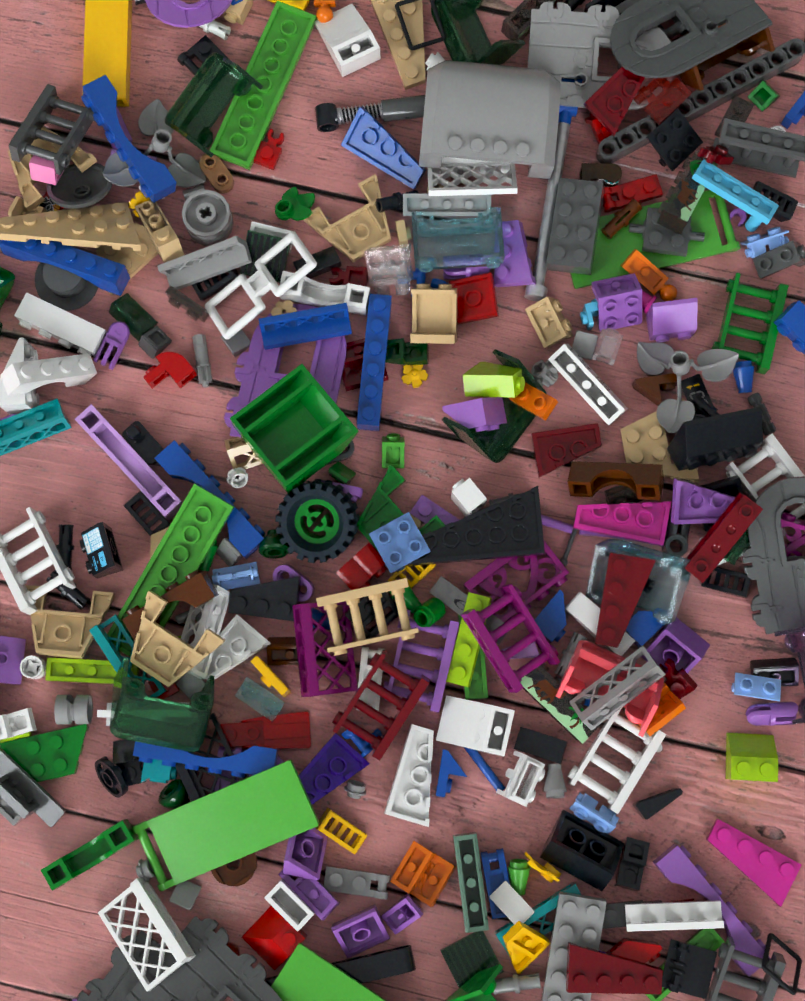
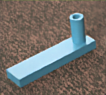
(737, 193)

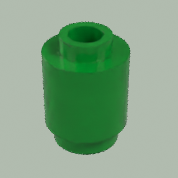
(429, 612)

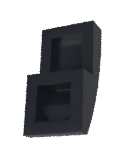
(540, 745)
(632, 864)

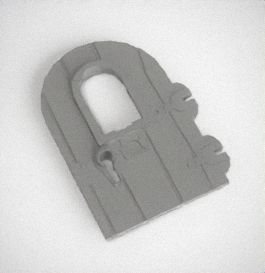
(569, 45)

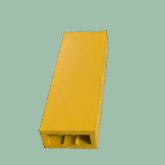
(108, 45)

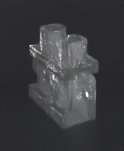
(389, 267)

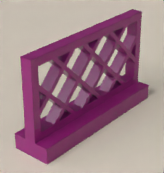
(307, 655)

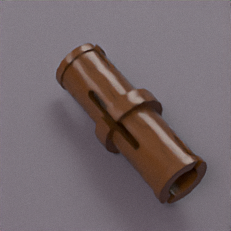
(632, 209)

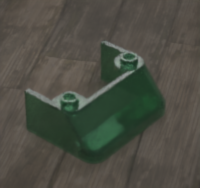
(466, 35)
(207, 98)
(497, 443)
(156, 719)

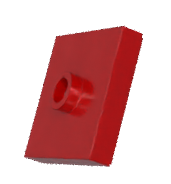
(475, 298)

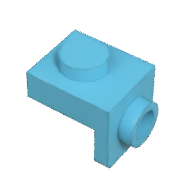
(589, 311)

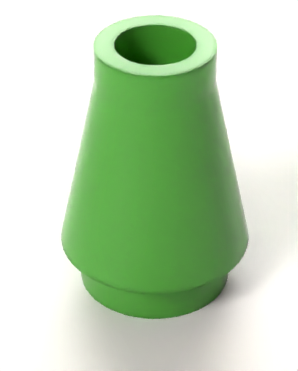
(518, 875)

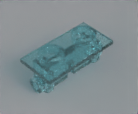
(259, 699)

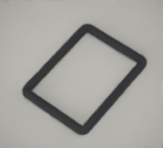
(415, 47)
(793, 990)

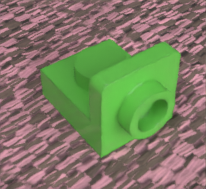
(393, 450)

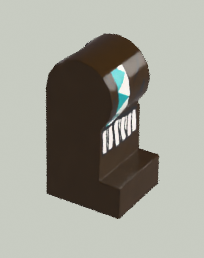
(607, 173)

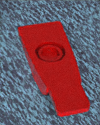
(285, 732)

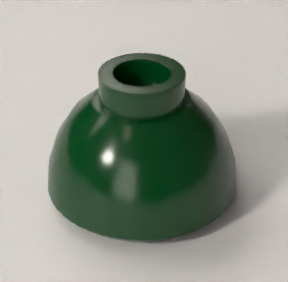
(271, 546)
(173, 795)

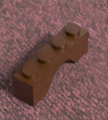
(590, 477)
(194, 591)

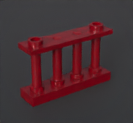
(722, 536)
(391, 724)

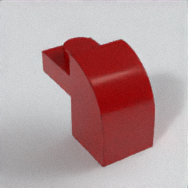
(173, 365)

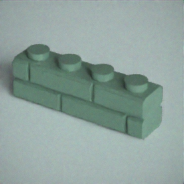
(470, 882)

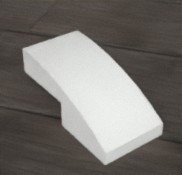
(17, 723)

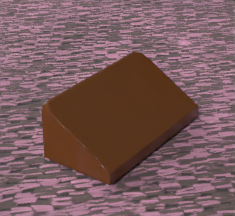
(282, 651)

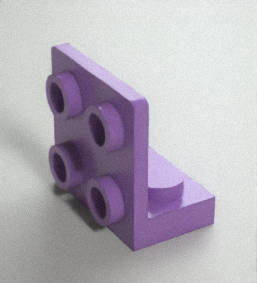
(618, 301)

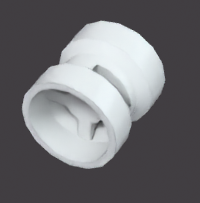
(30, 665)

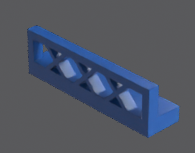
(305, 326)

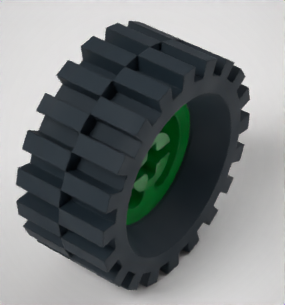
(299, 504)

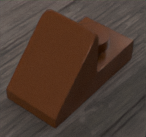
(650, 386)

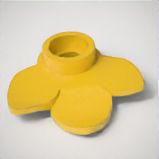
(546, 871)

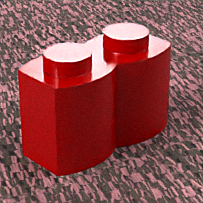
(362, 568)

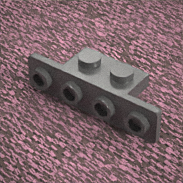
(25, 793)

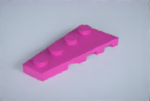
(633, 521)
(761, 864)

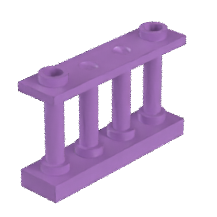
(437, 676)

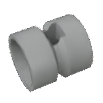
(73, 709)

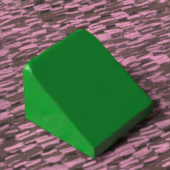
(763, 95)
(341, 473)

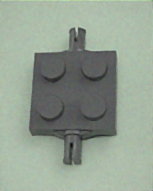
(663, 240)

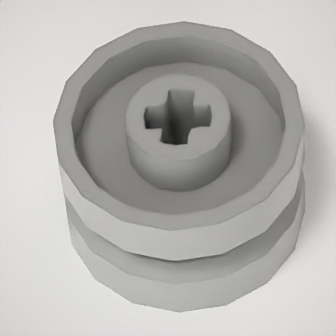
(207, 217)

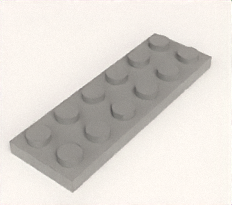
(576, 921)

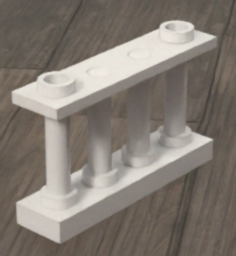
(784, 466)
(17, 580)
(626, 778)

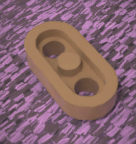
(215, 172)

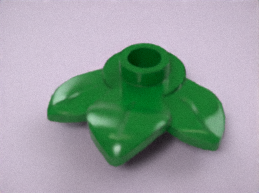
(294, 205)

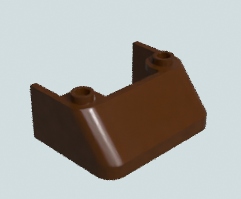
(747, 47)

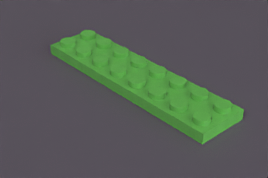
(272, 67)
(178, 553)

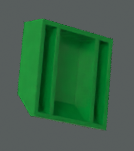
(294, 428)

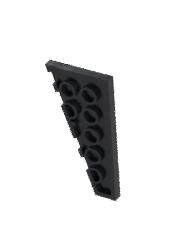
(492, 533)

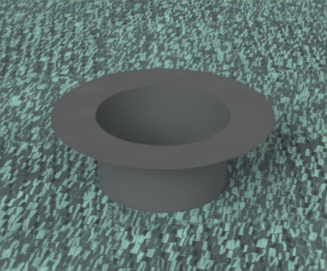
(63, 287)

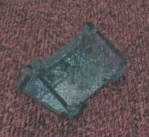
(458, 241)
(667, 572)

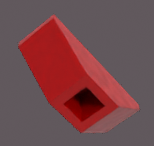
(636, 950)

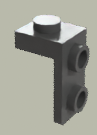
(780, 258)

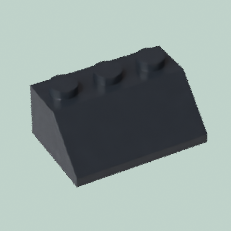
(582, 850)

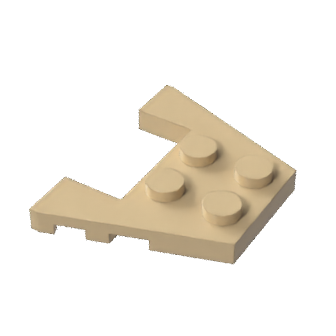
(30, 194)
(357, 230)
(647, 444)
(67, 632)
(164, 653)

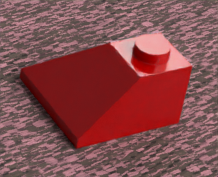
(273, 938)

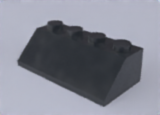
(717, 439)

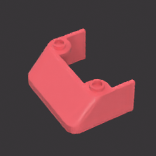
(591, 663)

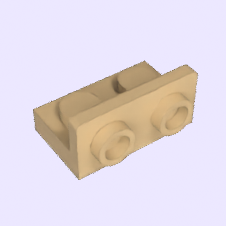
(549, 321)

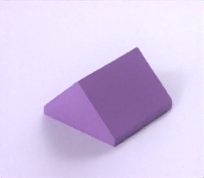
(305, 854)
(360, 931)

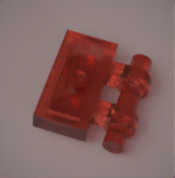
(666, 102)

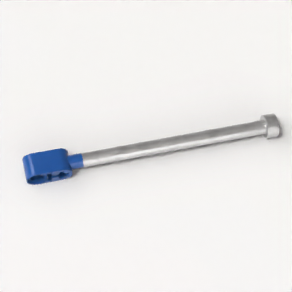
(539, 291)

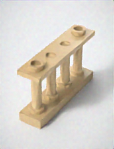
(352, 599)

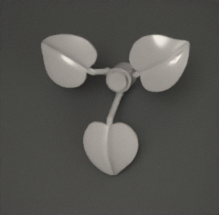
(151, 122)
(655, 357)

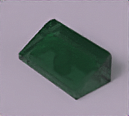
(130, 312)

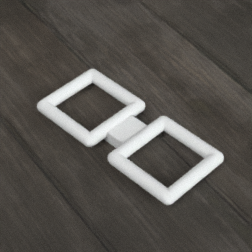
(260, 284)

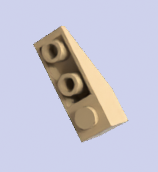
(159, 231)

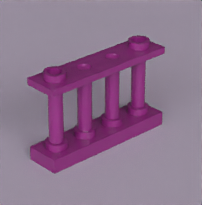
(488, 639)

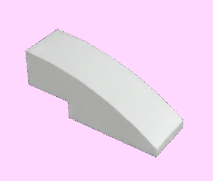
(588, 615)

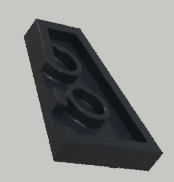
(267, 599)

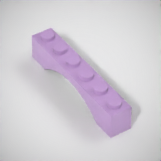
(129, 462)

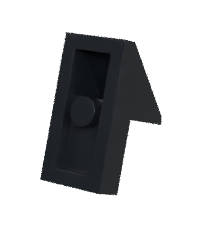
(128, 763)

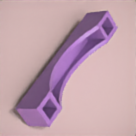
(679, 869)

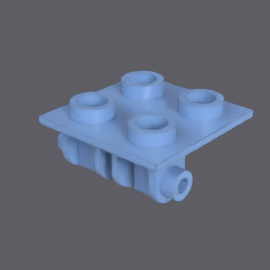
(399, 542)

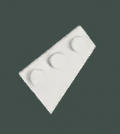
(240, 644)

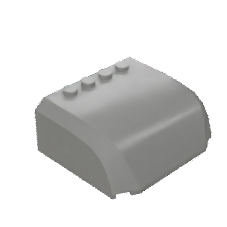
(491, 115)

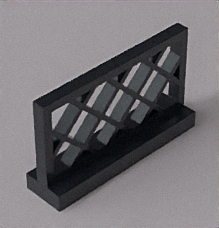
(190, 778)

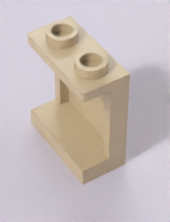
(434, 314)

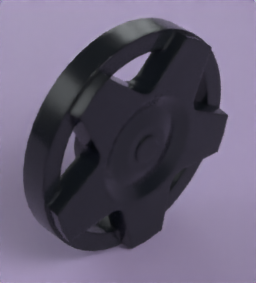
(111, 777)

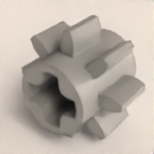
(544, 373)

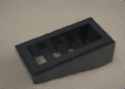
(786, 203)
(219, 285)
(131, 502)
(738, 575)
(653, 804)

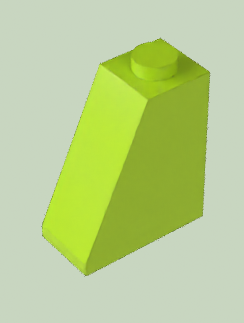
(493, 381)

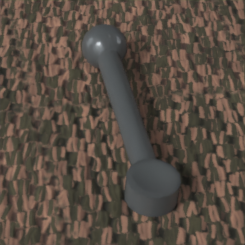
(564, 561)

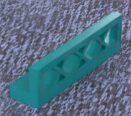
(25, 424)
(112, 651)
(540, 910)

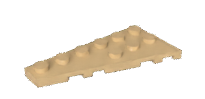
(408, 62)
(81, 227)

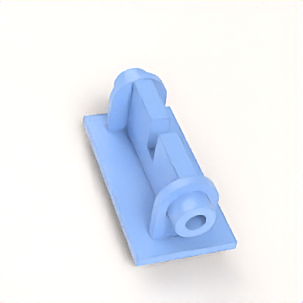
(756, 243)
(236, 576)
(757, 687)
(584, 808)

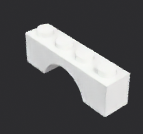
(321, 295)
(29, 375)

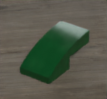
(407, 353)

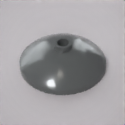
(79, 189)

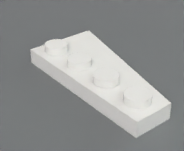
(411, 785)

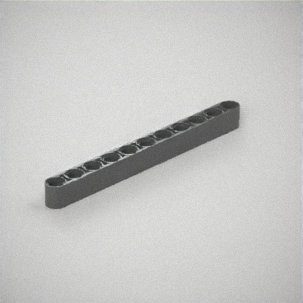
(709, 96)

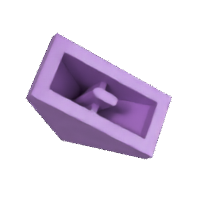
(402, 914)

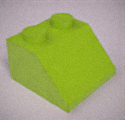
(751, 757)

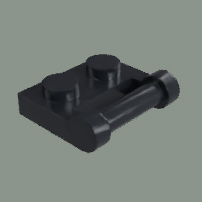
(201, 51)
(367, 613)

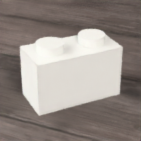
(468, 497)
(289, 905)

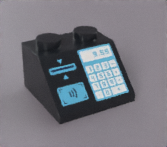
(101, 551)

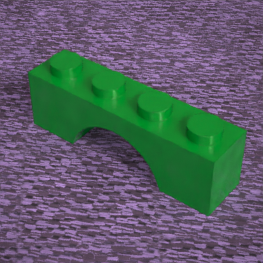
(89, 854)

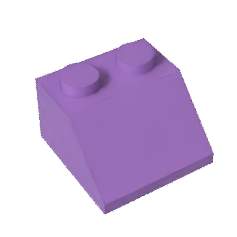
(672, 319)
(480, 413)
(679, 644)

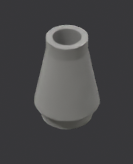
(554, 782)

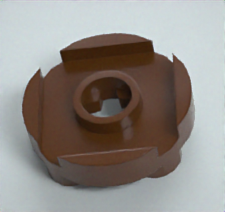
(239, 876)

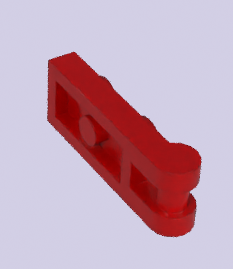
(640, 190)

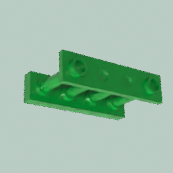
(766, 338)

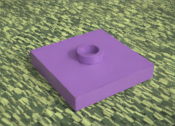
(11, 655)

